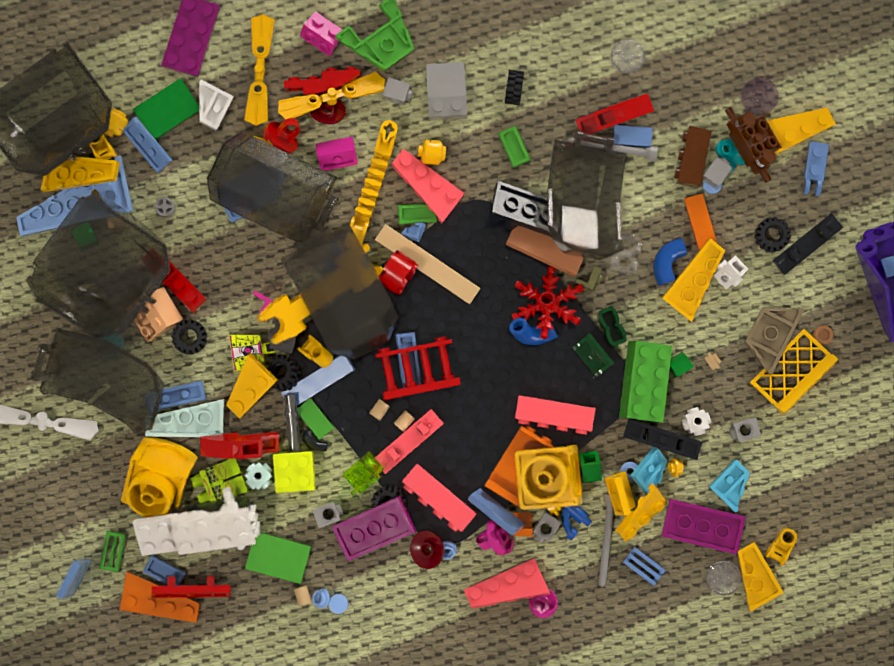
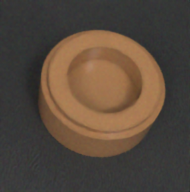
(823, 334)

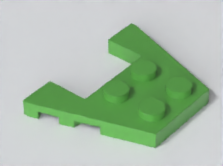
(386, 44)

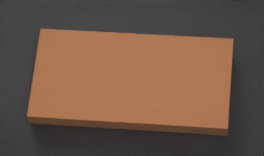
(543, 249)

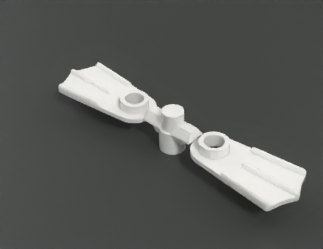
(75, 427)

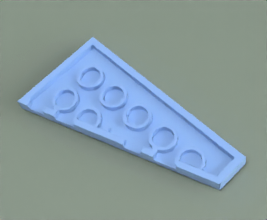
(53, 211)

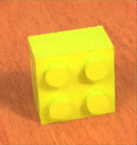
(294, 472)

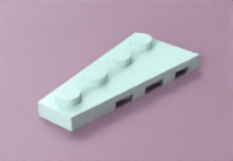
(191, 421)

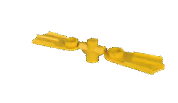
(257, 102)
(300, 105)

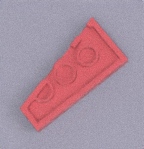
(431, 187)
(513, 584)

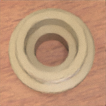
(713, 360)

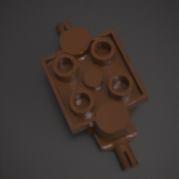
(753, 141)

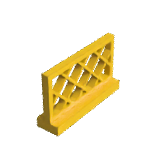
(806, 383)

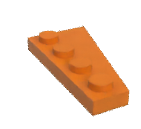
(138, 599)

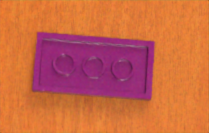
(190, 36)
(703, 526)
(373, 528)

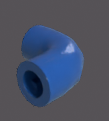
(664, 260)
(529, 334)

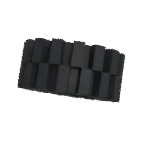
(514, 87)
(783, 231)
(189, 325)
(292, 371)
(388, 491)

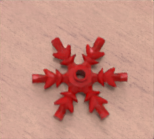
(548, 297)

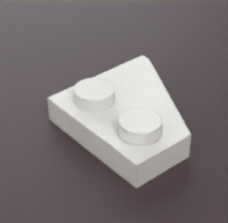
(212, 104)

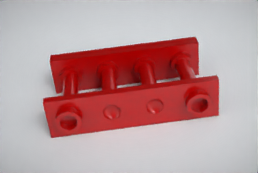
(429, 382)

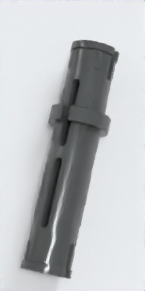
(292, 423)

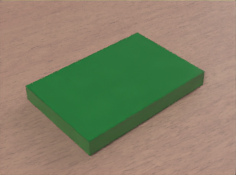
(167, 109)

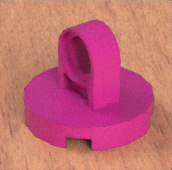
(495, 538)

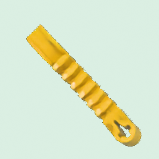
(373, 182)

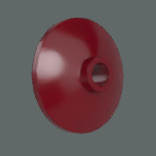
(329, 113)
(420, 549)

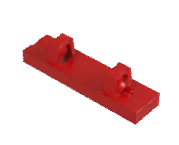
(197, 591)

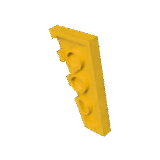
(799, 127)
(80, 173)
(691, 284)

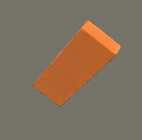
(699, 219)

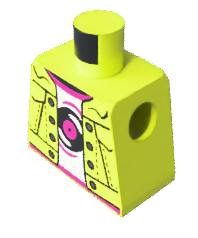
(243, 345)

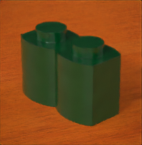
(609, 321)

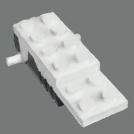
(200, 527)

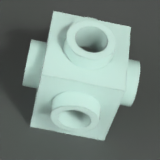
(266, 478)

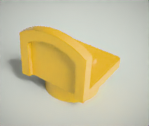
(157, 477)
(549, 477)

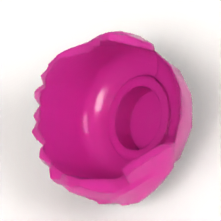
(543, 606)

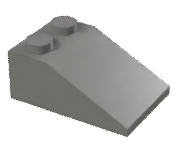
(446, 91)

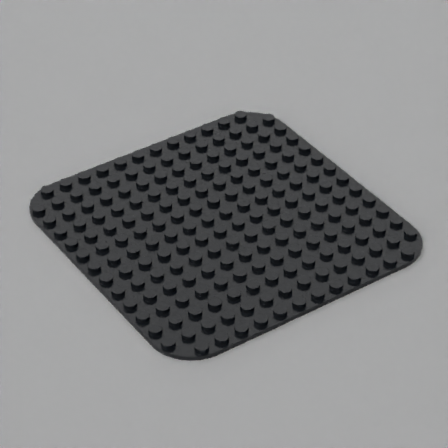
(484, 357)

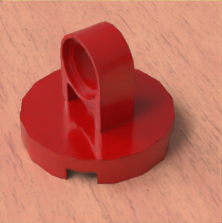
(281, 136)

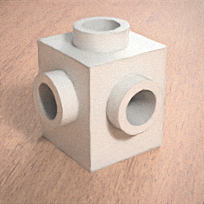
(730, 272)
(689, 424)

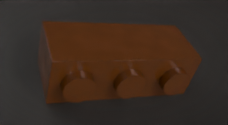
(692, 157)

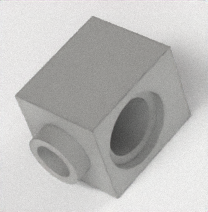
(397, 91)
(717, 172)
(752, 425)
(319, 514)
(554, 523)

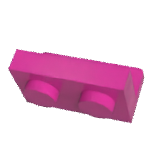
(320, 33)

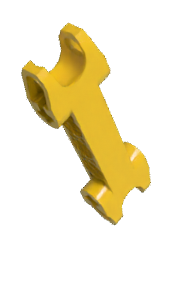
(292, 312)

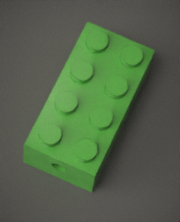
(645, 381)

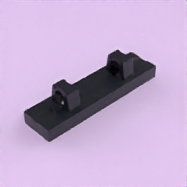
(807, 244)
(662, 439)

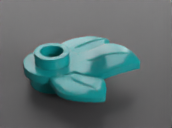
(731, 155)

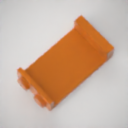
(504, 477)

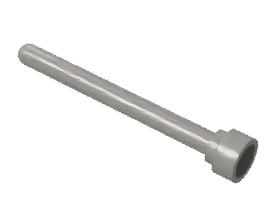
(648, 153)
(606, 541)

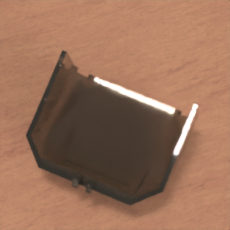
(51, 112)
(99, 275)

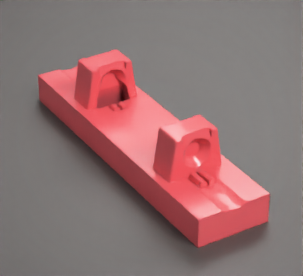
(409, 440)

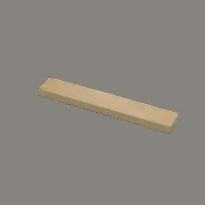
(429, 264)

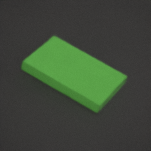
(278, 557)

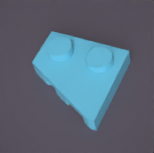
(650, 470)
(730, 484)

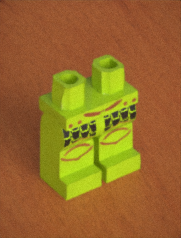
(214, 481)

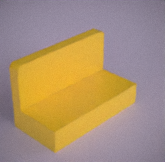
(620, 493)

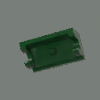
(593, 355)

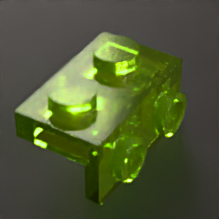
(362, 472)

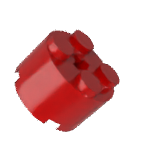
(398, 272)

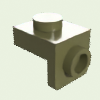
(595, 278)

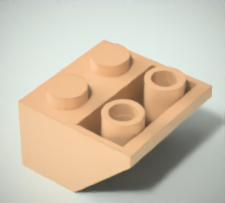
(160, 318)

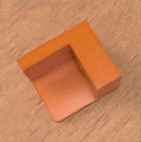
(526, 518)

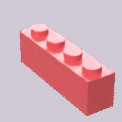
(554, 413)
(439, 497)

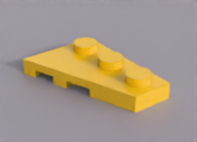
(250, 386)
(646, 509)
(757, 577)

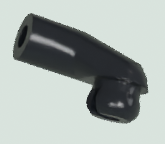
(310, 441)

